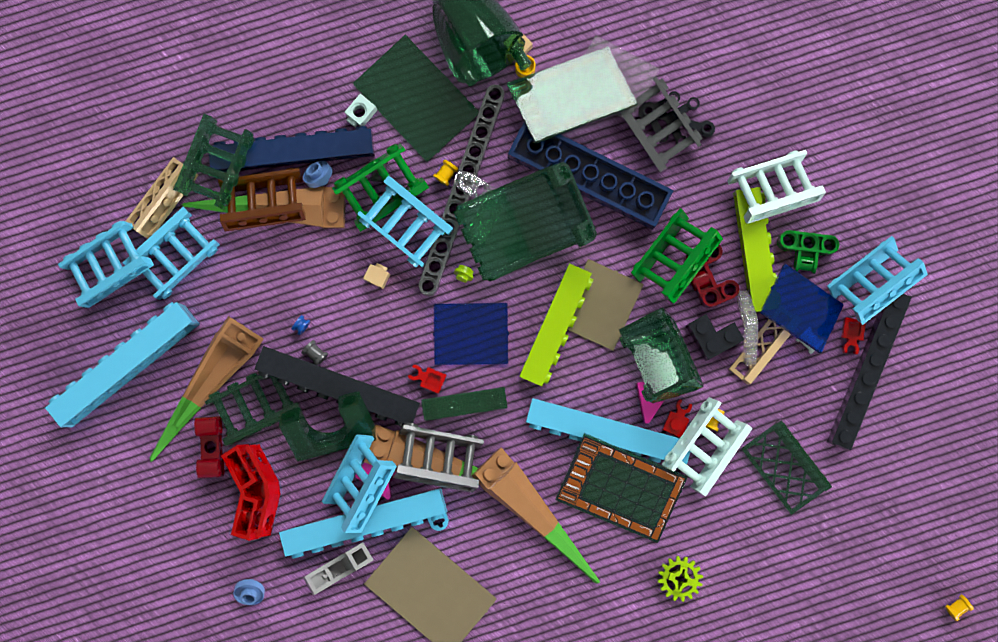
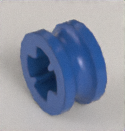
(300, 325)

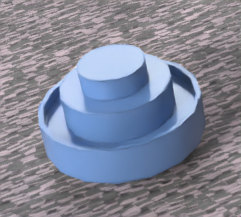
(317, 174)
(249, 592)

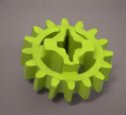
(677, 588)

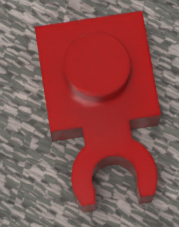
(853, 332)
(431, 379)
(676, 422)

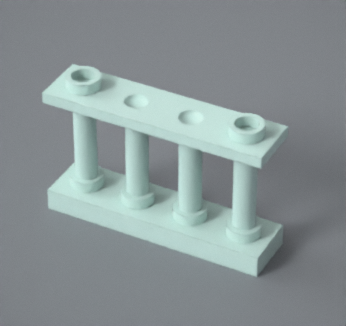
(774, 205)
(721, 457)

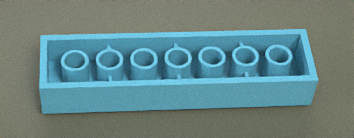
(122, 365)

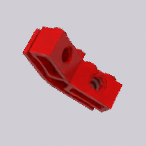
(257, 488)

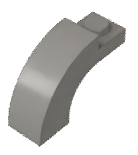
(338, 568)

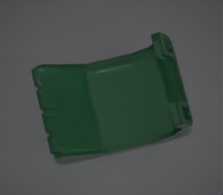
(525, 221)

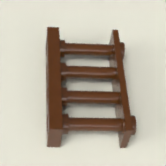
(264, 216)

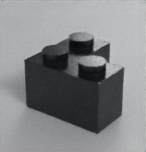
(711, 342)

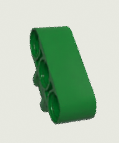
(807, 255)

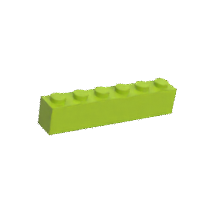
(755, 249)
(555, 325)

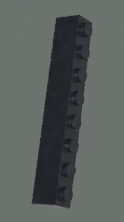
(868, 373)
(333, 384)

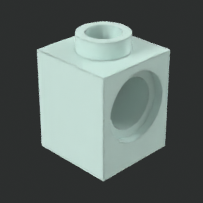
(360, 103)

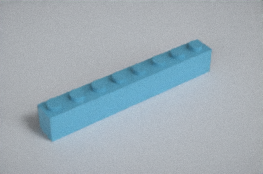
(622, 435)
(384, 516)

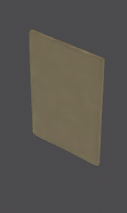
(430, 590)

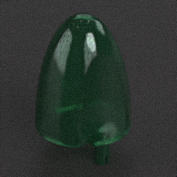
(478, 38)

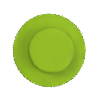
(464, 273)

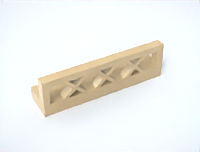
(162, 202)
(766, 354)

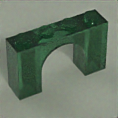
(310, 443)

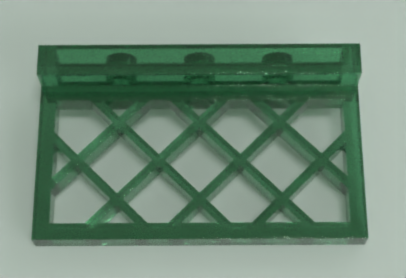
(800, 455)

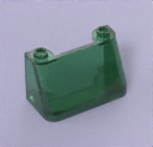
(661, 356)

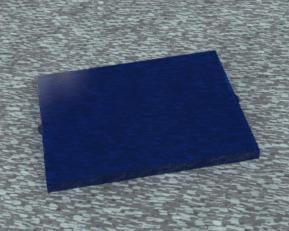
(802, 308)
(471, 333)

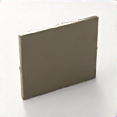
(605, 305)

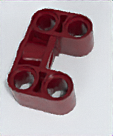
(705, 283)
(210, 463)

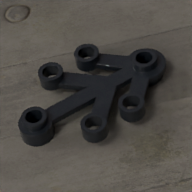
(671, 117)

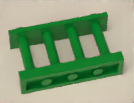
(415, 185)
(688, 270)

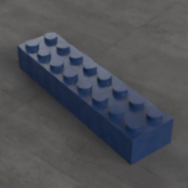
(596, 176)

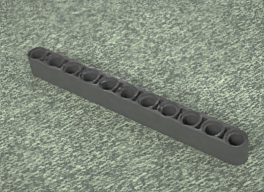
(454, 198)

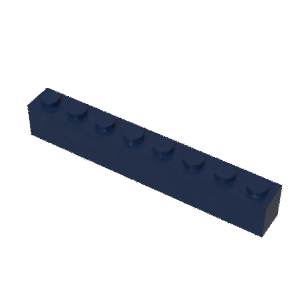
(300, 149)

